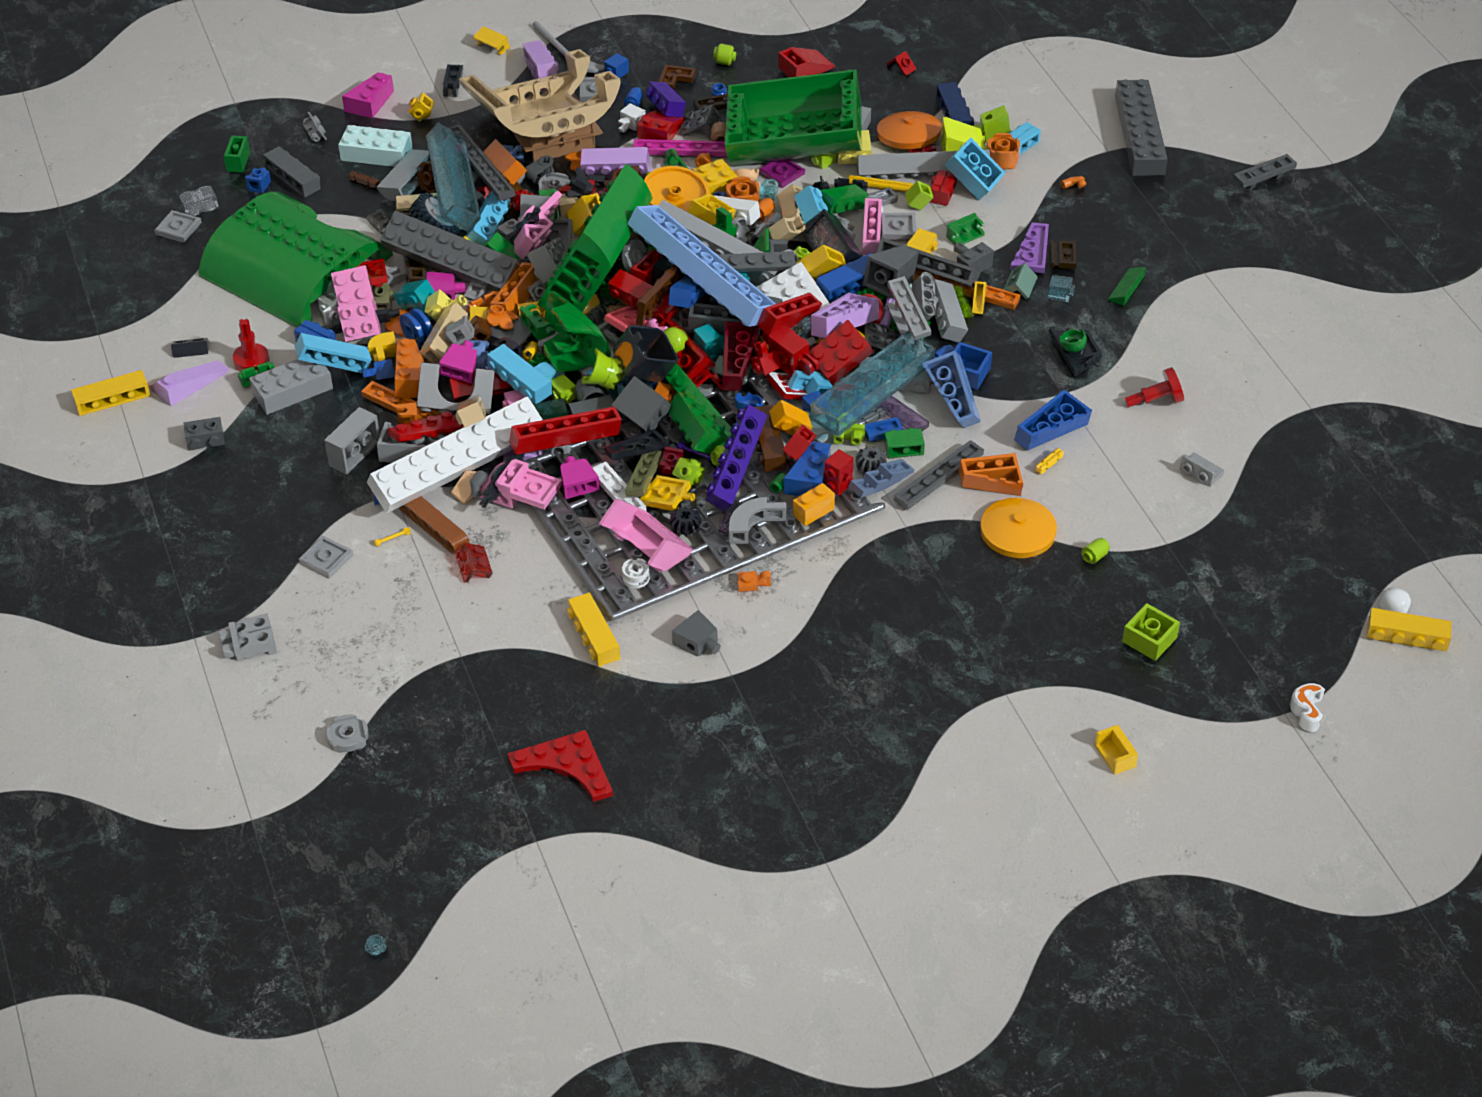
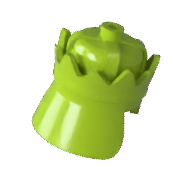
(606, 371)

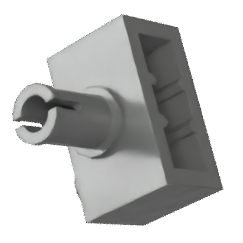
(977, 257)

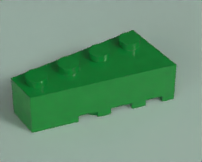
(696, 423)

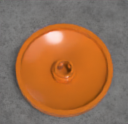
(909, 130)

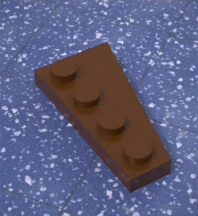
(655, 295)

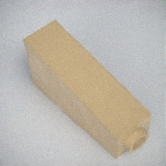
(437, 343)

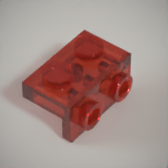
(473, 561)

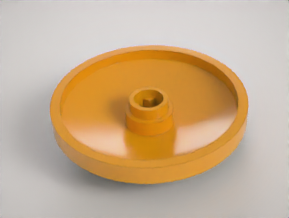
(675, 186)
(1018, 527)

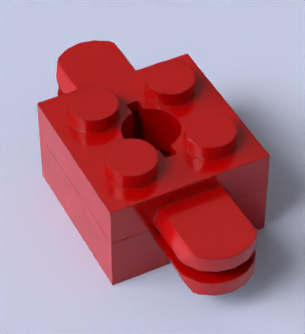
(791, 350)

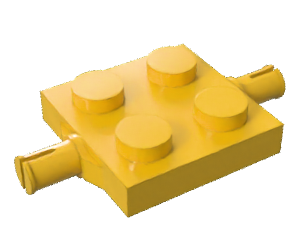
(667, 493)

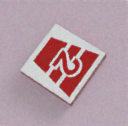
(780, 381)

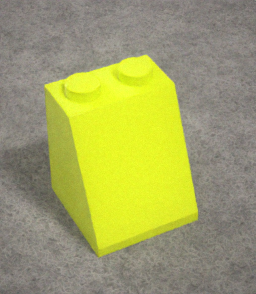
(957, 133)

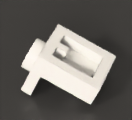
(328, 308)

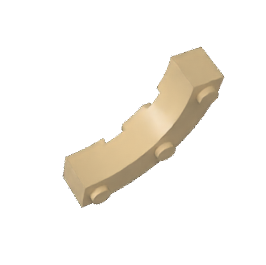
(791, 221)

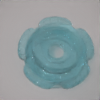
(375, 940)

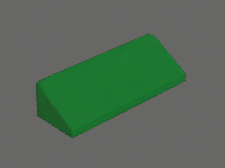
(1127, 285)

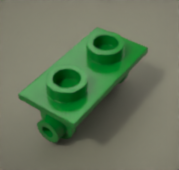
(245, 374)

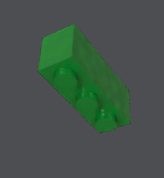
(844, 198)

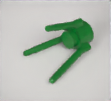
(673, 158)

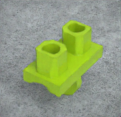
(855, 433)

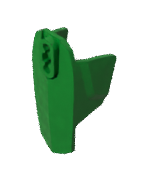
(576, 337)

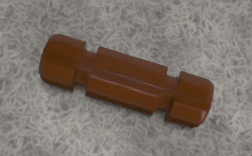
(363, 179)

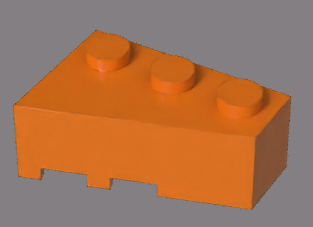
(992, 474)

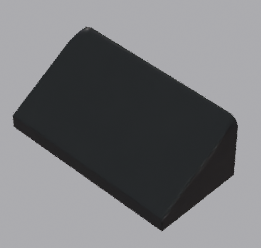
(190, 347)

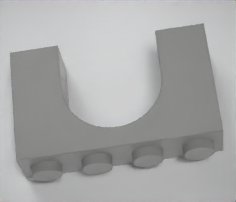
(430, 397)

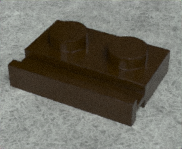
(1063, 254)

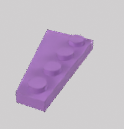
(1033, 248)

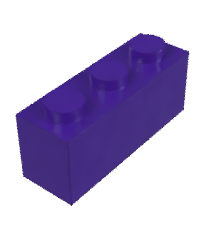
(665, 99)

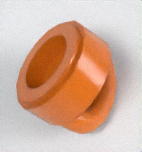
(703, 159)

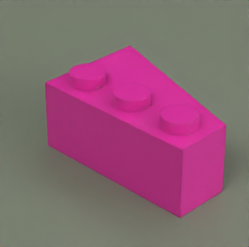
(369, 95)

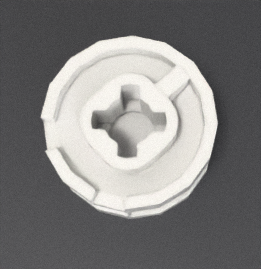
(635, 572)

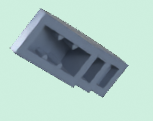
(882, 478)

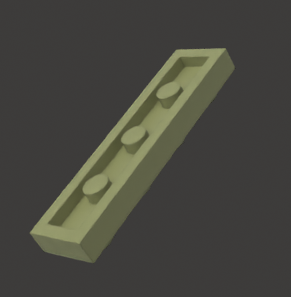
(643, 474)

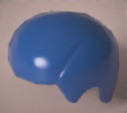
(743, 401)

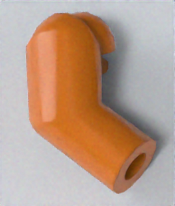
(1079, 180)

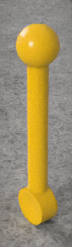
(406, 531)

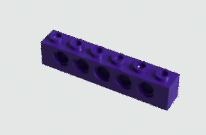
(735, 458)

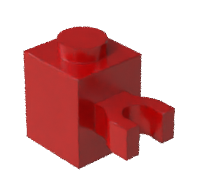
(766, 360)

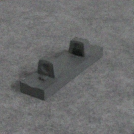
(1264, 171)

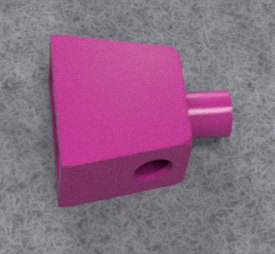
(445, 283)
(459, 362)
(578, 477)

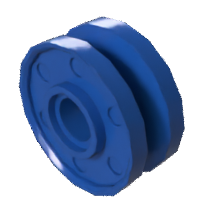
(415, 326)

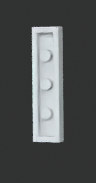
(615, 485)

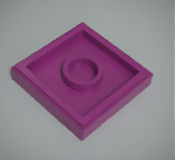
(782, 171)

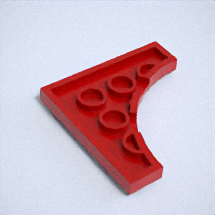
(568, 756)

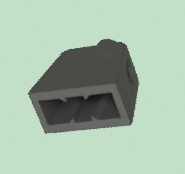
(696, 635)

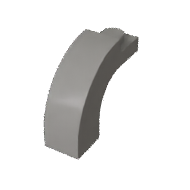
(751, 513)

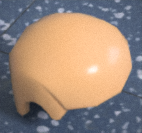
(751, 173)

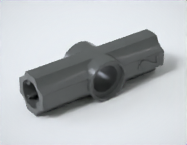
(772, 219)

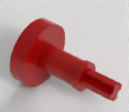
(249, 353)
(1170, 386)

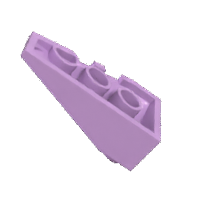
(187, 381)

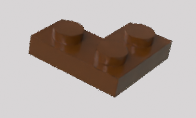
(672, 74)

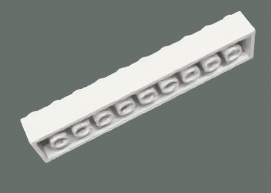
(449, 457)

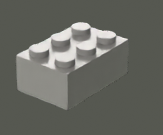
(352, 440)

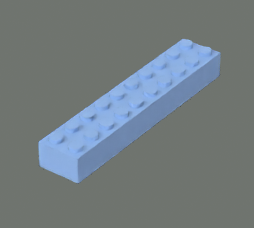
(700, 263)

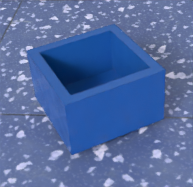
(976, 363)

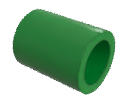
(778, 483)

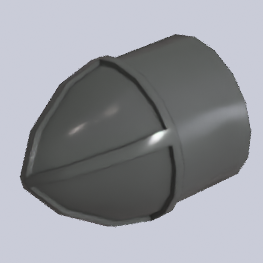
(588, 391)

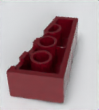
(737, 352)

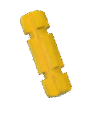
(1049, 461)

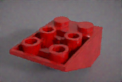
(802, 62)

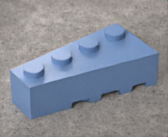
(952, 382)

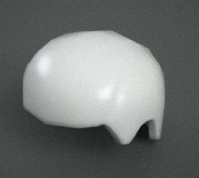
(1395, 600)

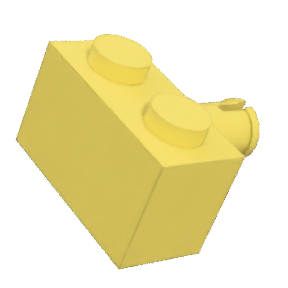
(438, 301)

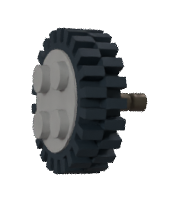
(427, 210)

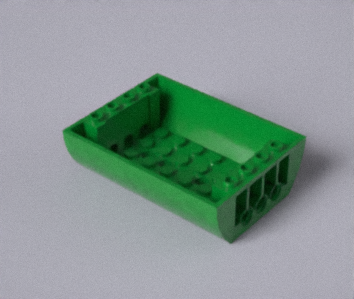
(793, 118)
(600, 241)

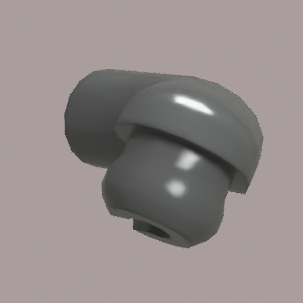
(476, 481)
(698, 503)

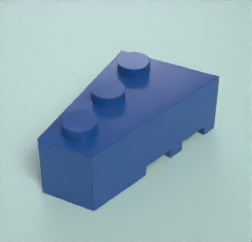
(808, 470)

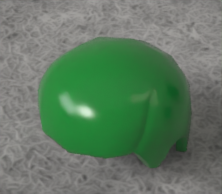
(1073, 340)

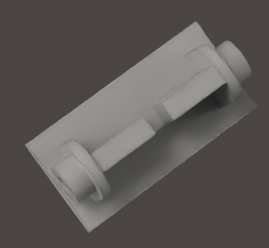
(313, 128)

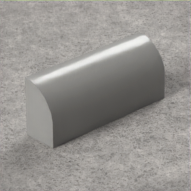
(403, 177)

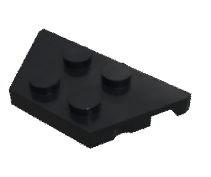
(1080, 360)

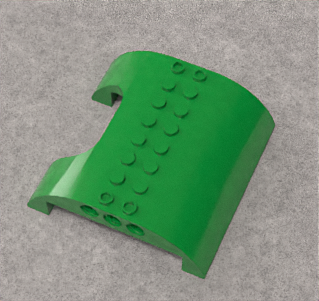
(282, 255)

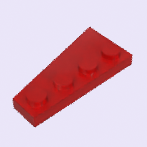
(376, 271)

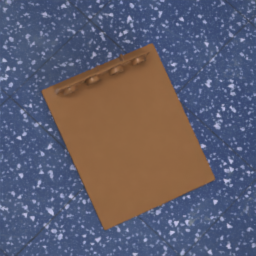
(563, 143)

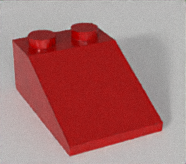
(658, 126)

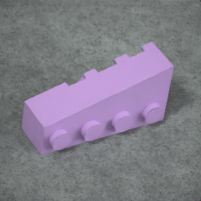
(539, 60)
(850, 307)

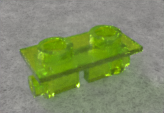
(963, 301)

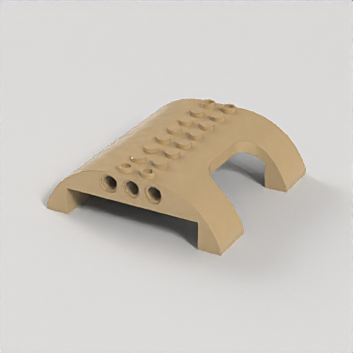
(554, 109)

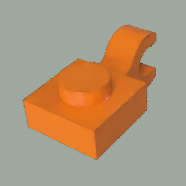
(750, 580)

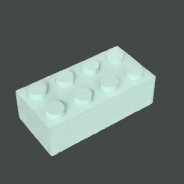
(374, 145)

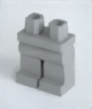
(248, 638)

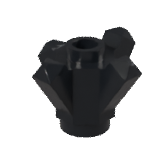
(580, 185)

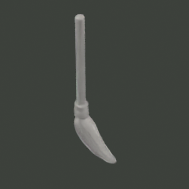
(593, 67)

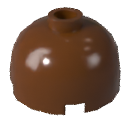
(426, 178)

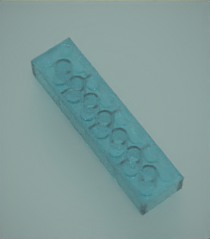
(453, 177)
(871, 384)

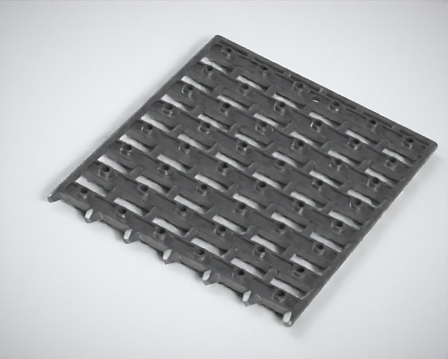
(708, 534)

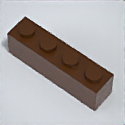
(770, 445)

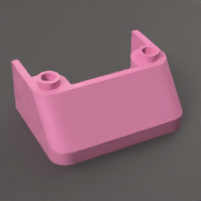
(646, 534)

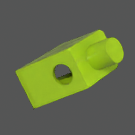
(994, 122)

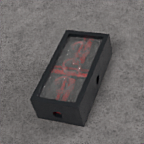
(829, 231)

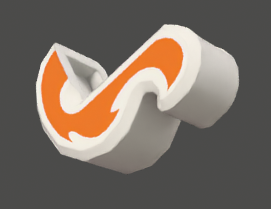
(1303, 705)

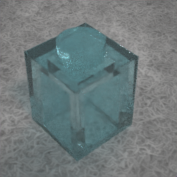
(1061, 288)

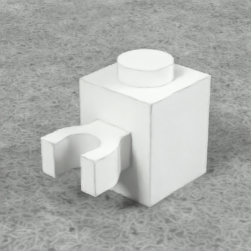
(630, 117)

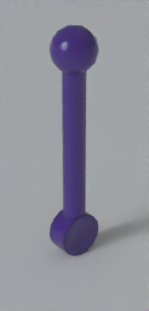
(683, 447)

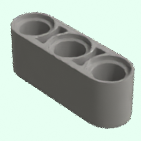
(924, 293)

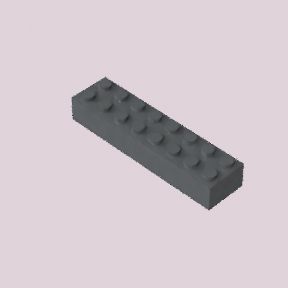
(1140, 127)
(447, 252)

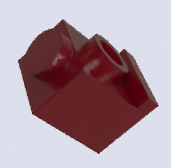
(669, 461)

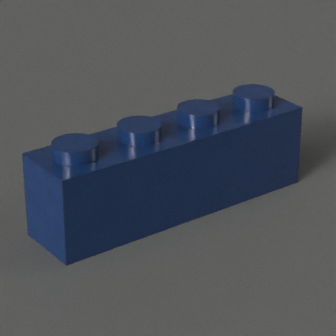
(953, 103)

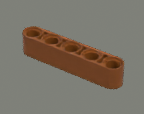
(435, 524)

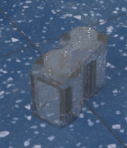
(199, 201)

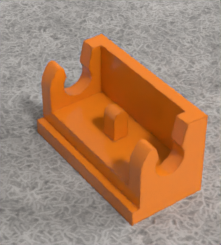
(406, 412)

